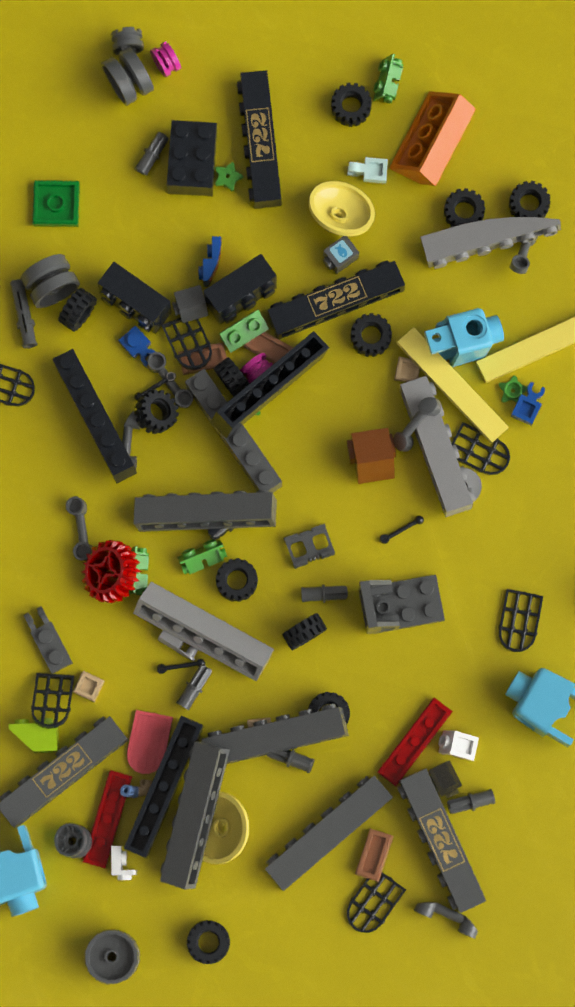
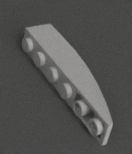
(483, 236)

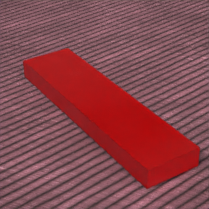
(414, 742)
(107, 819)

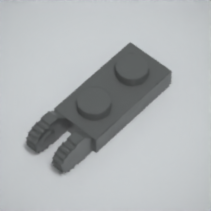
(49, 642)

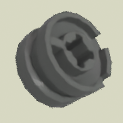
(127, 38)
(64, 844)

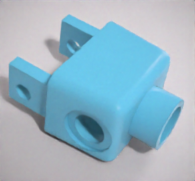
(455, 338)
(542, 702)
(21, 876)

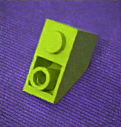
(36, 737)

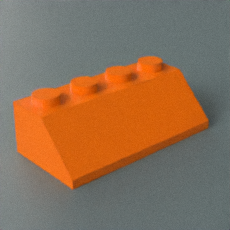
(433, 137)

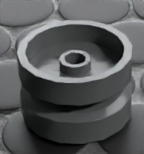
(127, 75)
(50, 281)
(106, 970)

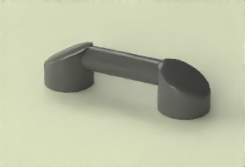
(520, 262)
(156, 364)
(428, 406)
(129, 425)
(78, 507)
(428, 908)

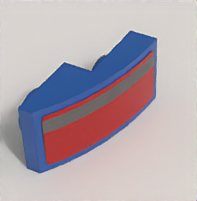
(210, 266)

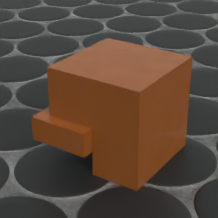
(372, 455)

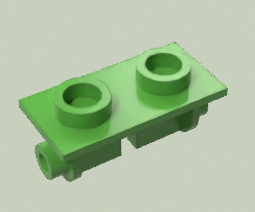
(389, 69)
(243, 331)
(209, 551)
(143, 557)

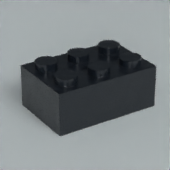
(192, 158)
(241, 289)
(134, 298)

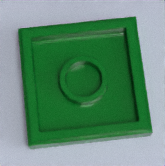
(56, 203)

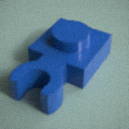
(136, 344)
(527, 406)

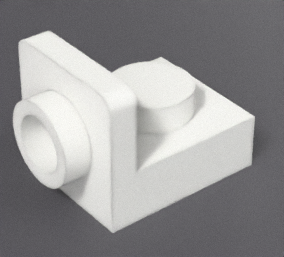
(458, 744)
(118, 859)

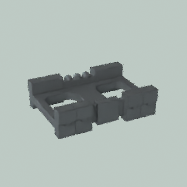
(312, 552)

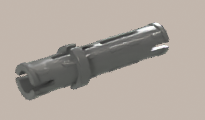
(25, 322)

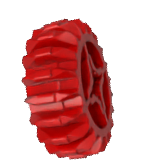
(118, 559)

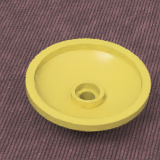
(341, 208)
(226, 845)

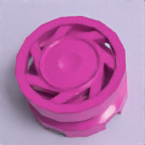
(165, 59)
(255, 367)

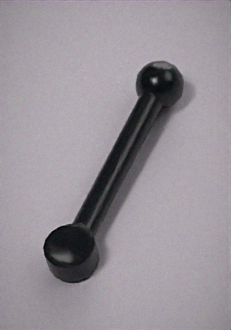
(171, 376)
(385, 538)
(161, 668)

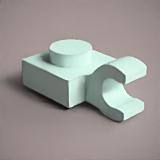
(373, 170)

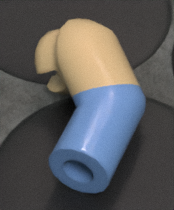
(134, 792)

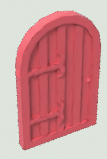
(148, 741)

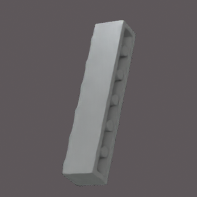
(438, 450)
(203, 631)

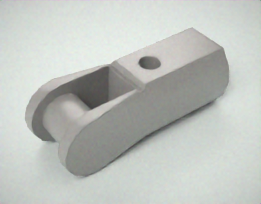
(176, 644)

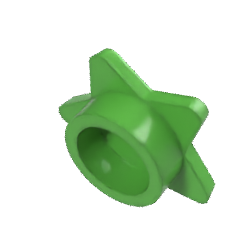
(228, 182)
(512, 384)

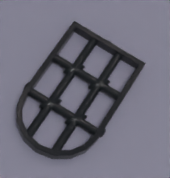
(188, 353)
(14, 393)
(491, 450)
(527, 613)
(58, 693)
(372, 915)

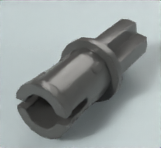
(152, 153)
(324, 593)
(194, 687)
(293, 759)
(471, 801)

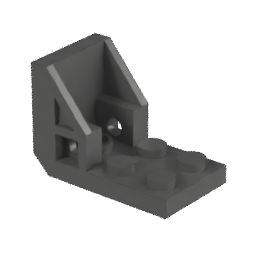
(400, 603)

